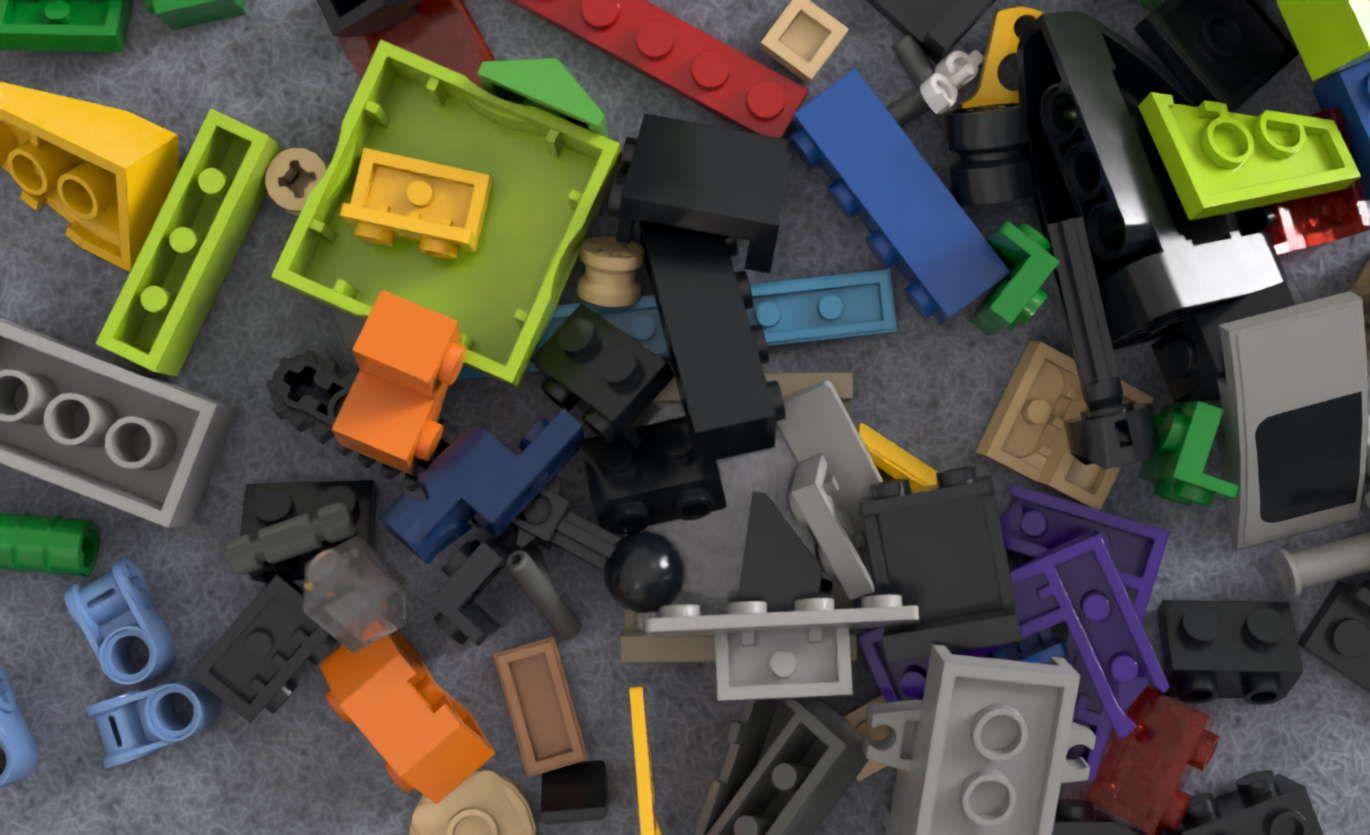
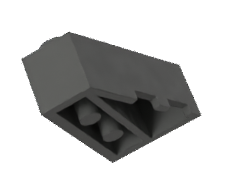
(782, 769)

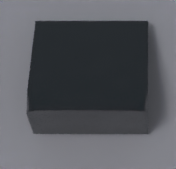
(575, 793)

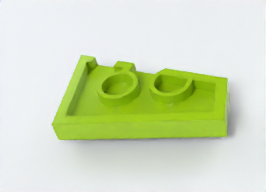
(1242, 160)

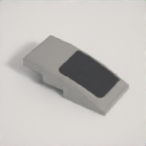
(1294, 418)

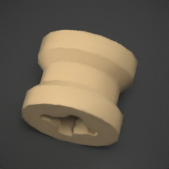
(283, 170)
(610, 272)

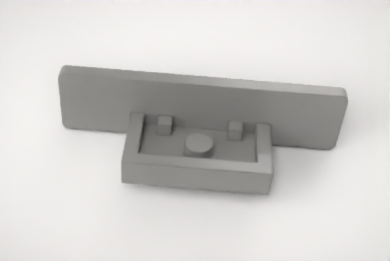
(829, 482)
(782, 652)

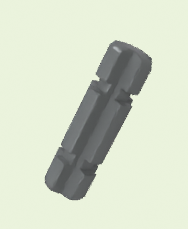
(289, 538)

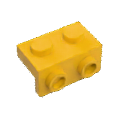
(418, 203)

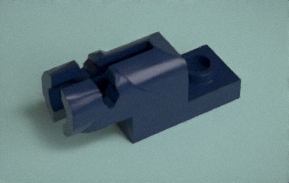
(481, 481)

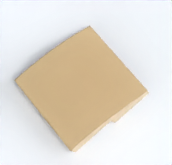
(1030, 430)

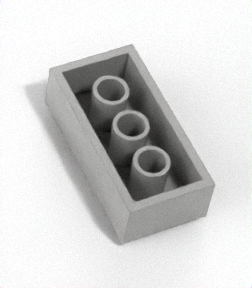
(106, 427)

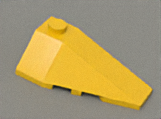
(89, 165)

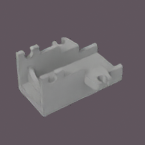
(981, 747)

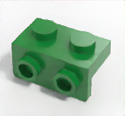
(64, 25)
(1019, 293)
(1181, 455)

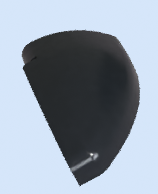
(1103, 165)

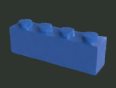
(896, 197)

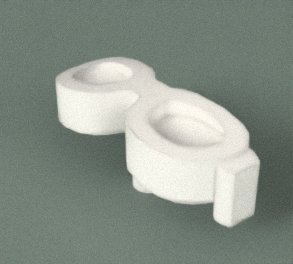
(949, 77)

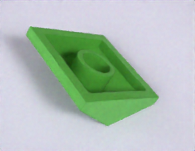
(543, 85)

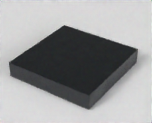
(1217, 47)

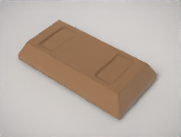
(540, 706)

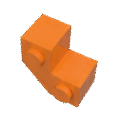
(404, 374)
(407, 717)

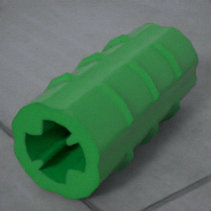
(48, 544)

